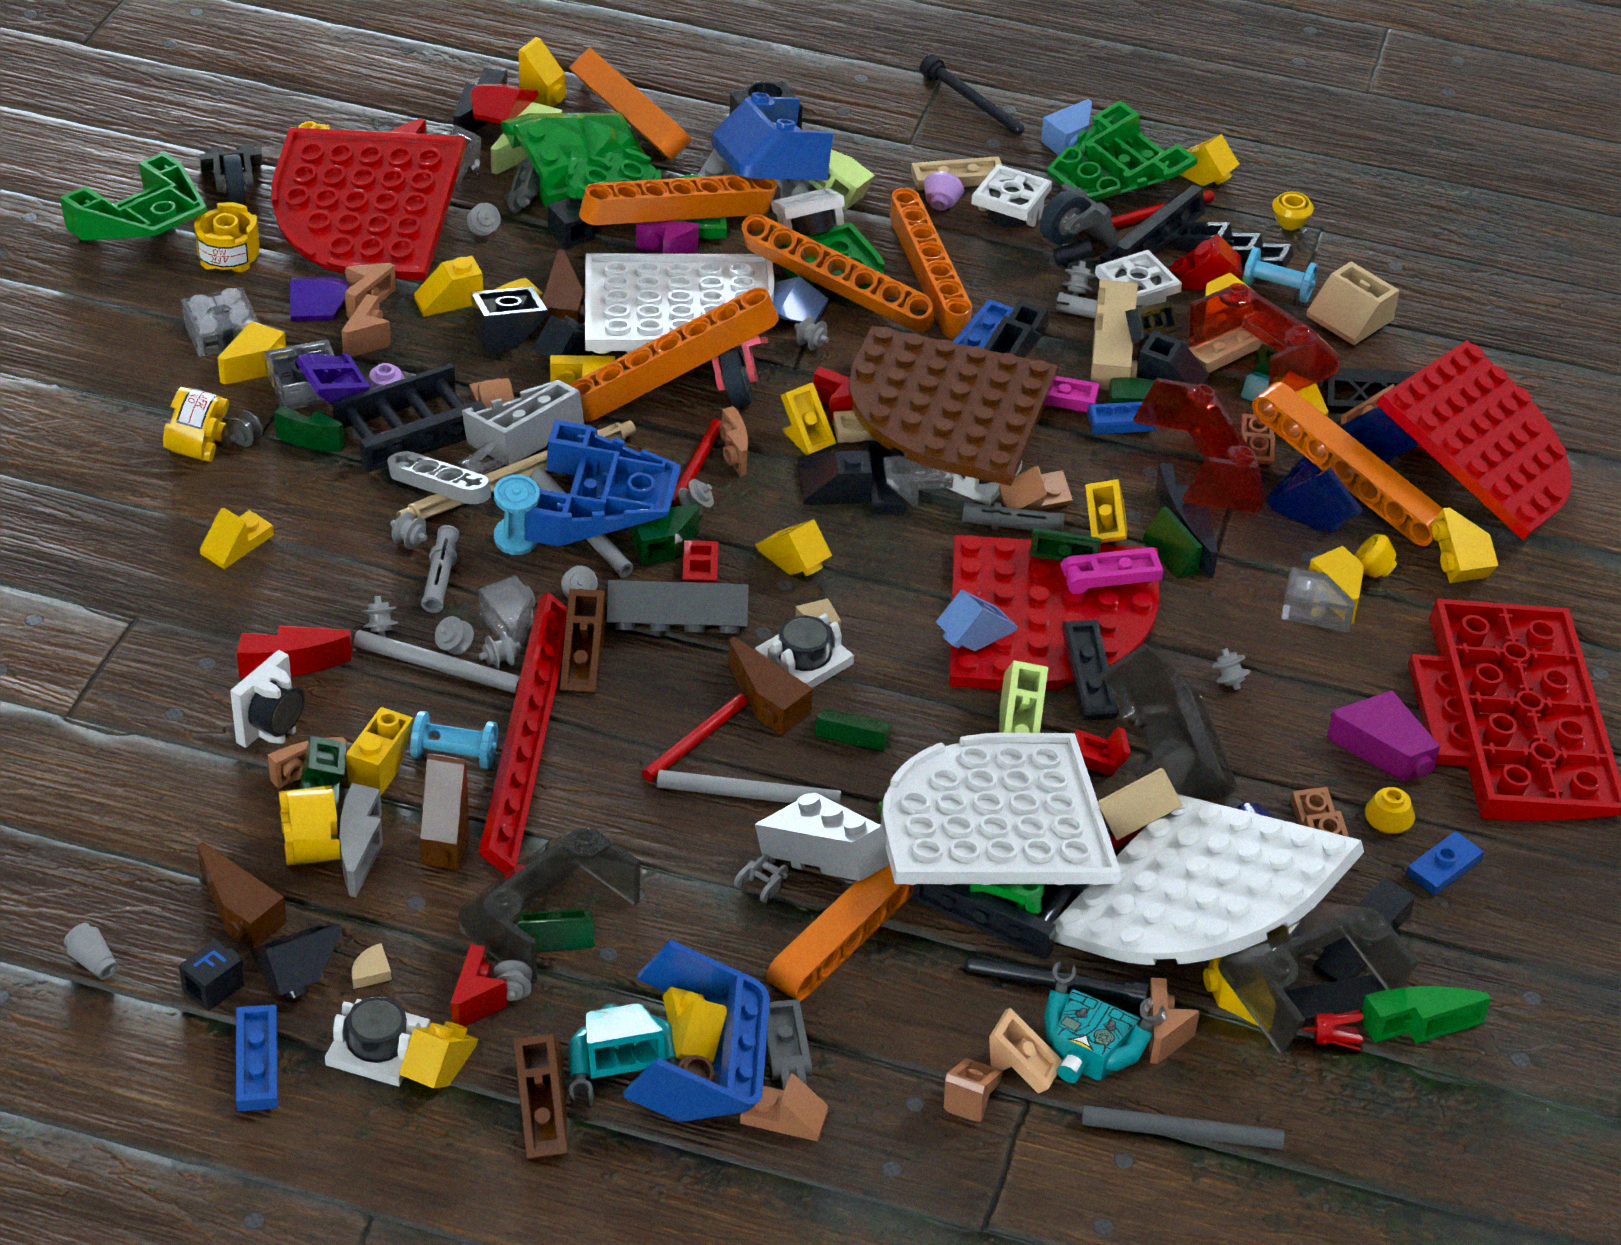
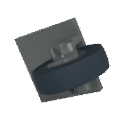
(233, 180)
(1074, 212)

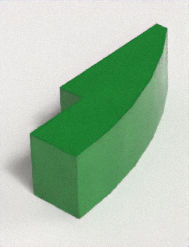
(1423, 1011)

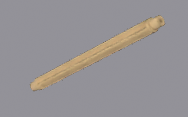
(437, 503)

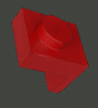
(1104, 754)

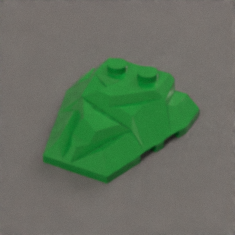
(558, 138)
(1117, 157)

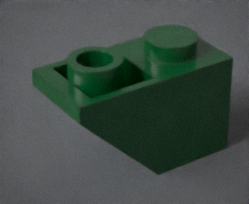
(664, 537)

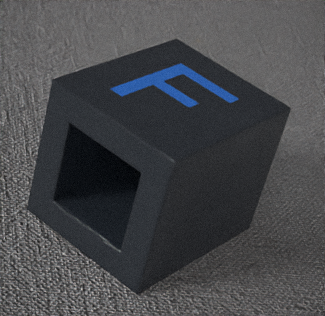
(211, 975)

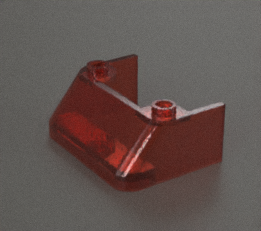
(1302, 353)
(1231, 470)

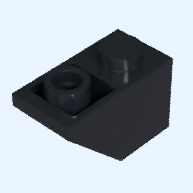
(567, 225)
(562, 338)
(1170, 360)

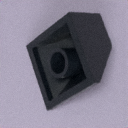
(506, 317)
(835, 478)
(296, 959)

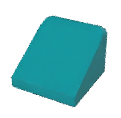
(1254, 385)

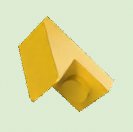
(571, 367)
(808, 420)
(234, 536)
(694, 1023)

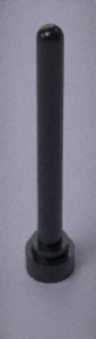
(934, 68)
(1130, 992)

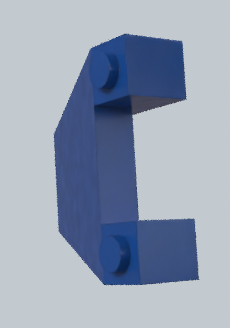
(609, 491)

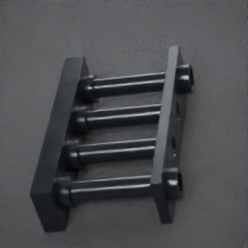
(419, 436)
(1000, 917)

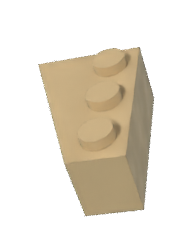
(1112, 346)

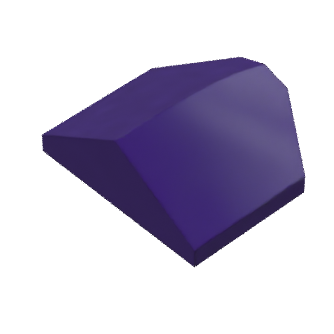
(316, 298)
(332, 375)

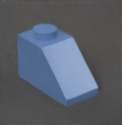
(1063, 126)
(974, 622)

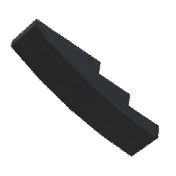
(1241, 242)
(1194, 518)

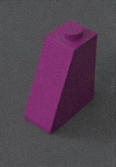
(1385, 736)

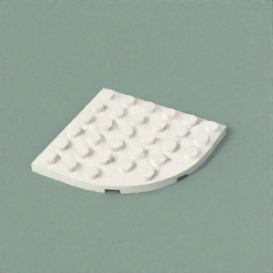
(648, 295)
(997, 814)
(1206, 885)

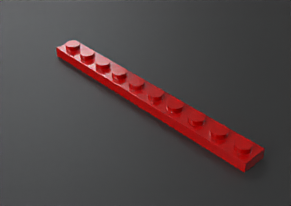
(525, 736)

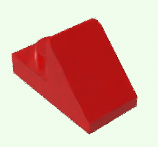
(832, 390)
(476, 992)

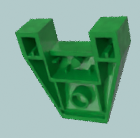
(164, 203)

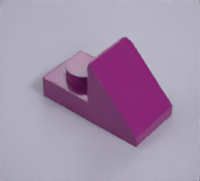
(668, 237)

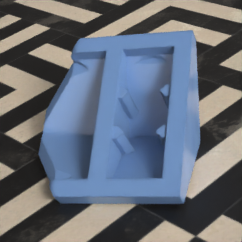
(798, 299)

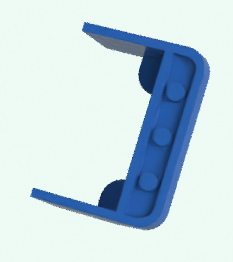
(766, 143)
(740, 1050)

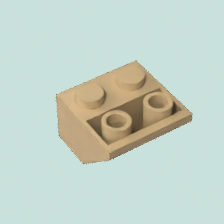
(1354, 303)

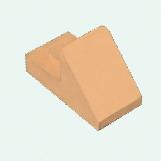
(1019, 1047)

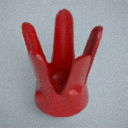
(1329, 1029)

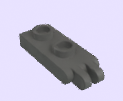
(524, 186)
(787, 1042)

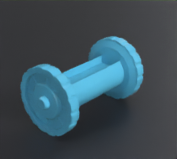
(1257, 269)
(515, 497)
(454, 740)

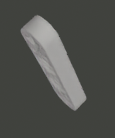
(439, 477)

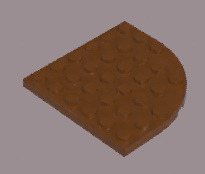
(949, 402)

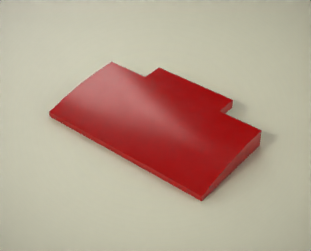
(1517, 711)

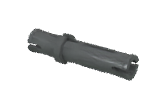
(1011, 517)

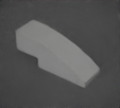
(360, 834)

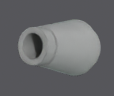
(90, 950)

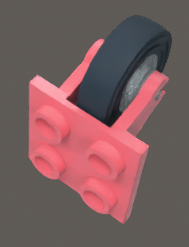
(733, 374)

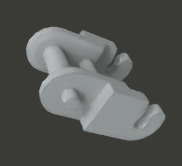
(754, 870)

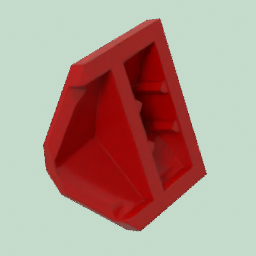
(500, 101)

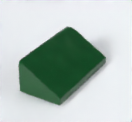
(1175, 544)
(1060, 545)
(852, 729)
(559, 929)

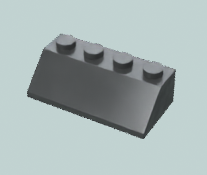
(677, 604)

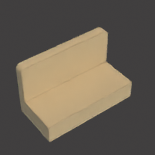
(1139, 803)

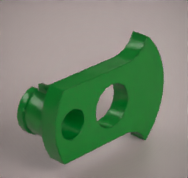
(1025, 894)

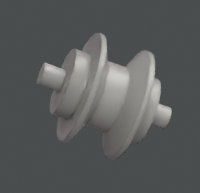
(483, 219)
(1079, 279)
(809, 332)
(696, 493)
(408, 530)
(578, 578)
(379, 616)
(454, 635)
(499, 651)
(1230, 669)
(517, 977)

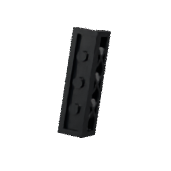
(1160, 226)
(1361, 378)

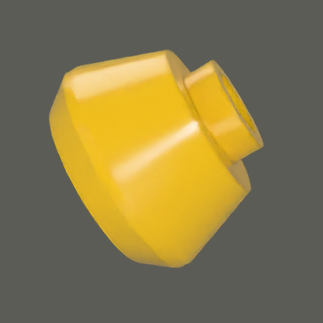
(1292, 210)
(1377, 556)
(1390, 811)

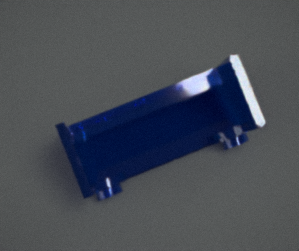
(1319, 496)

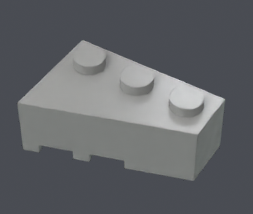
(523, 423)
(823, 836)

